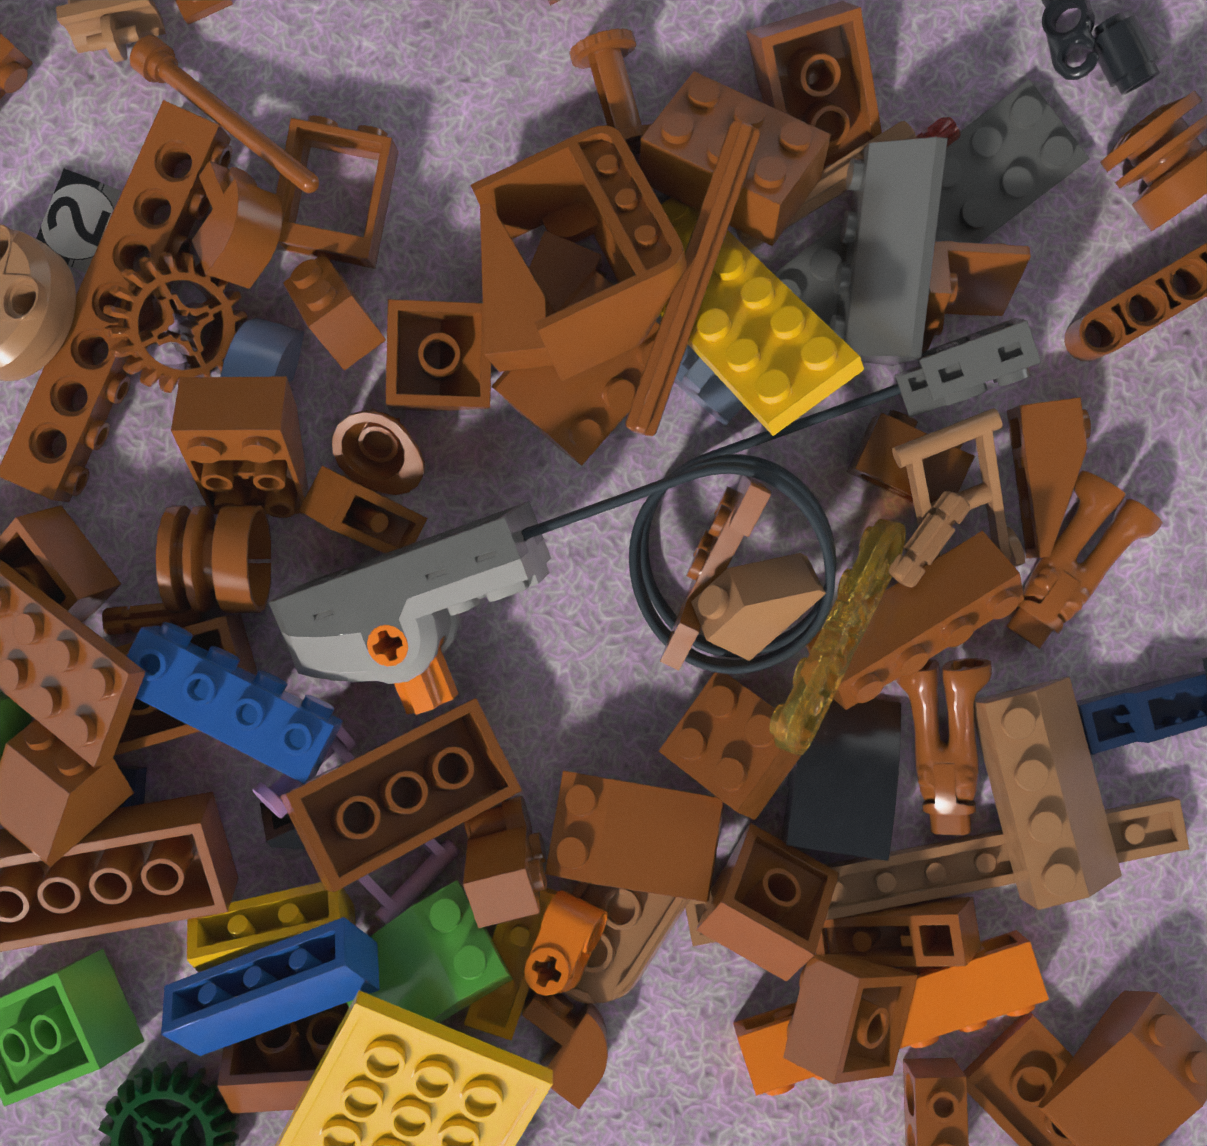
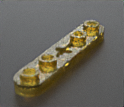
(821, 673)

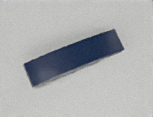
(1144, 712)

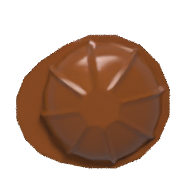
(378, 452)

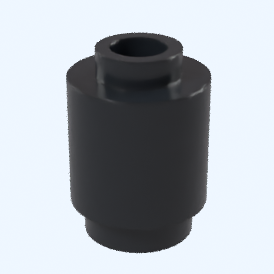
(1125, 53)

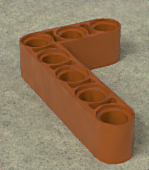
(1154, 294)

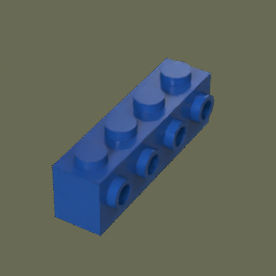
(233, 704)
(270, 987)

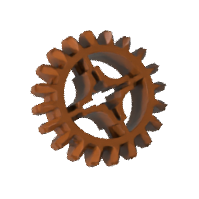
(165, 303)

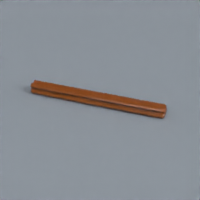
(690, 291)

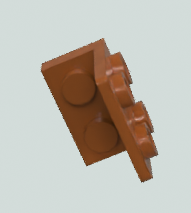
(971, 281)

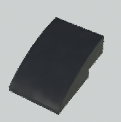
(847, 782)

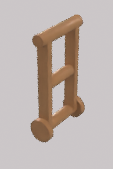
(988, 492)

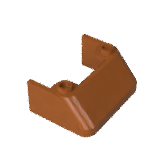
(585, 190)

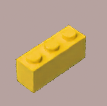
(262, 922)

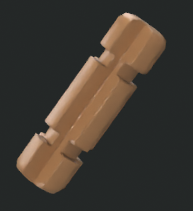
(929, 538)

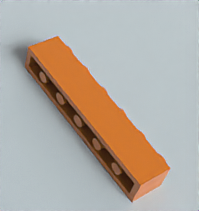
(945, 999)

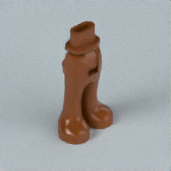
(1060, 583)
(950, 769)

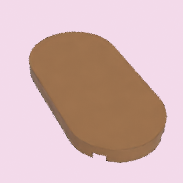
(630, 940)

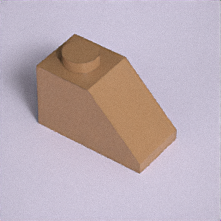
(756, 602)

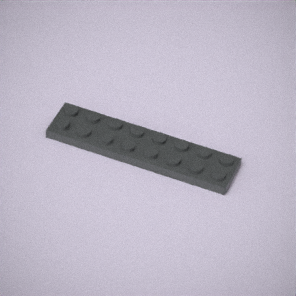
(988, 178)

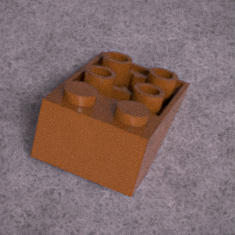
(242, 442)

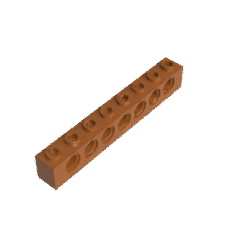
(131, 229)

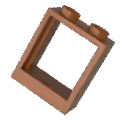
(365, 143)

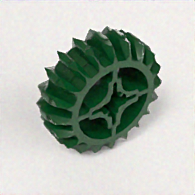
(137, 1101)

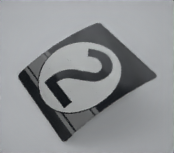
(77, 218)

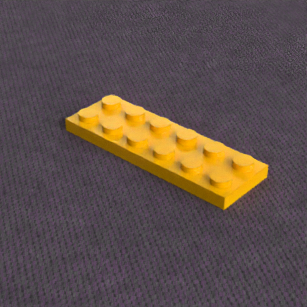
(763, 335)

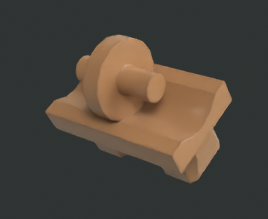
(109, 24)

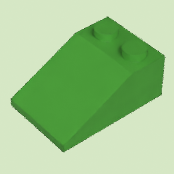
(437, 957)
(63, 1027)

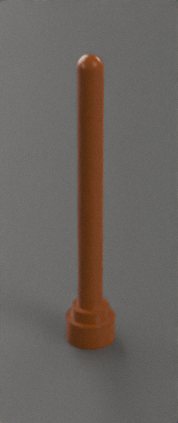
(158, 64)

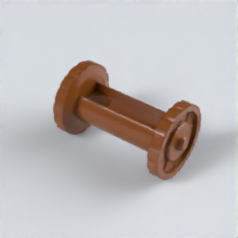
(605, 55)

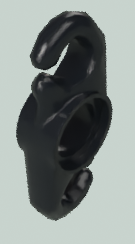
(1063, 44)

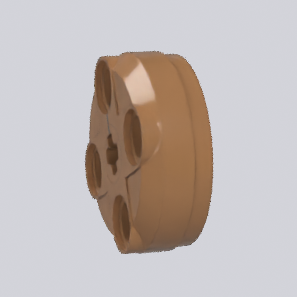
(34, 304)

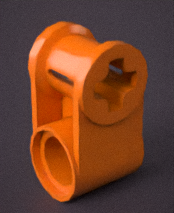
(568, 937)

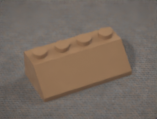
(1046, 793)

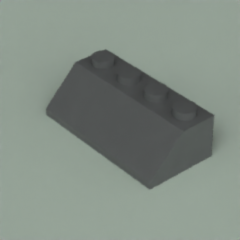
(889, 248)

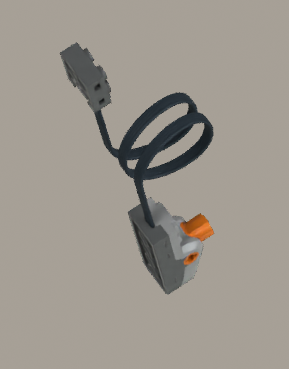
(402, 608)

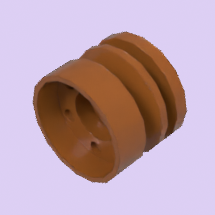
(1166, 158)
(210, 558)

